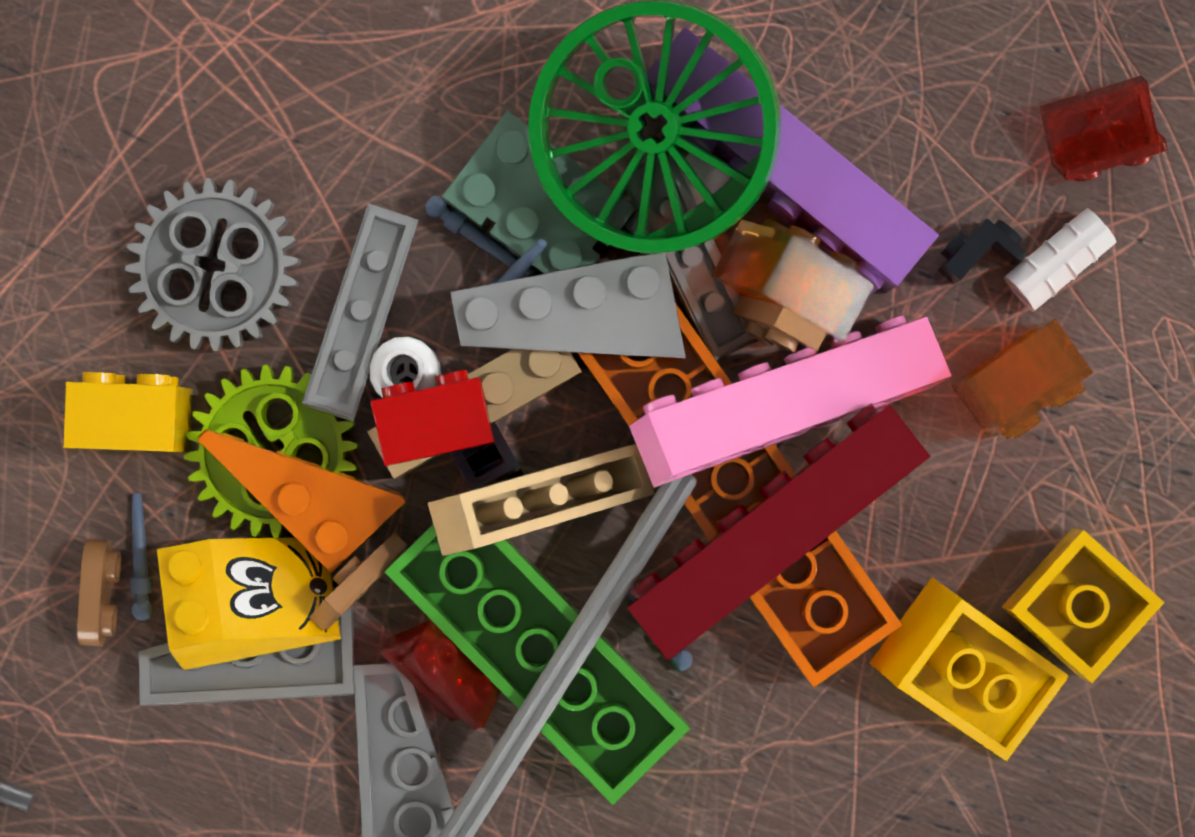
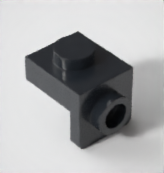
(965, 250)

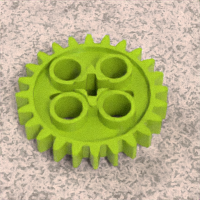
(228, 414)

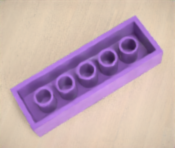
(809, 176)

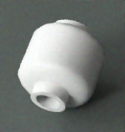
(404, 351)

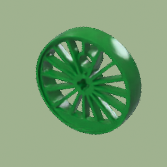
(718, 210)

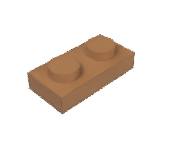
(778, 324)

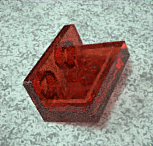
(1102, 130)
(442, 673)

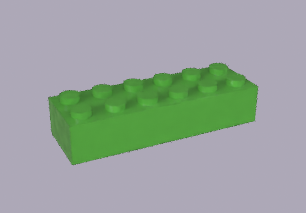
(511, 626)

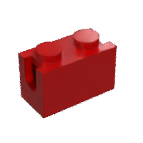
(432, 419)

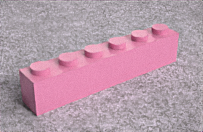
(787, 401)

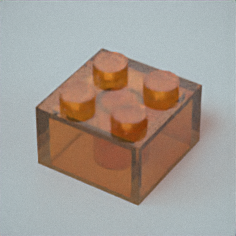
(793, 272)
(1023, 379)

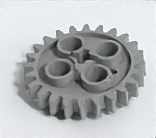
(165, 256)

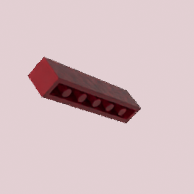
(777, 530)

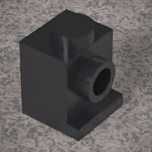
(488, 465)

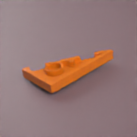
(319, 507)

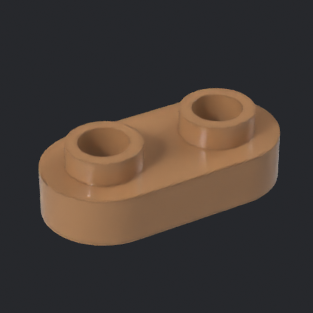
(95, 615)

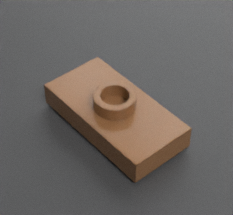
(356, 580)

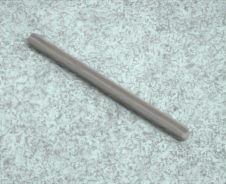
(568, 658)

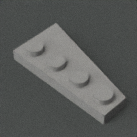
(586, 309)
(287, 674)
(397, 759)

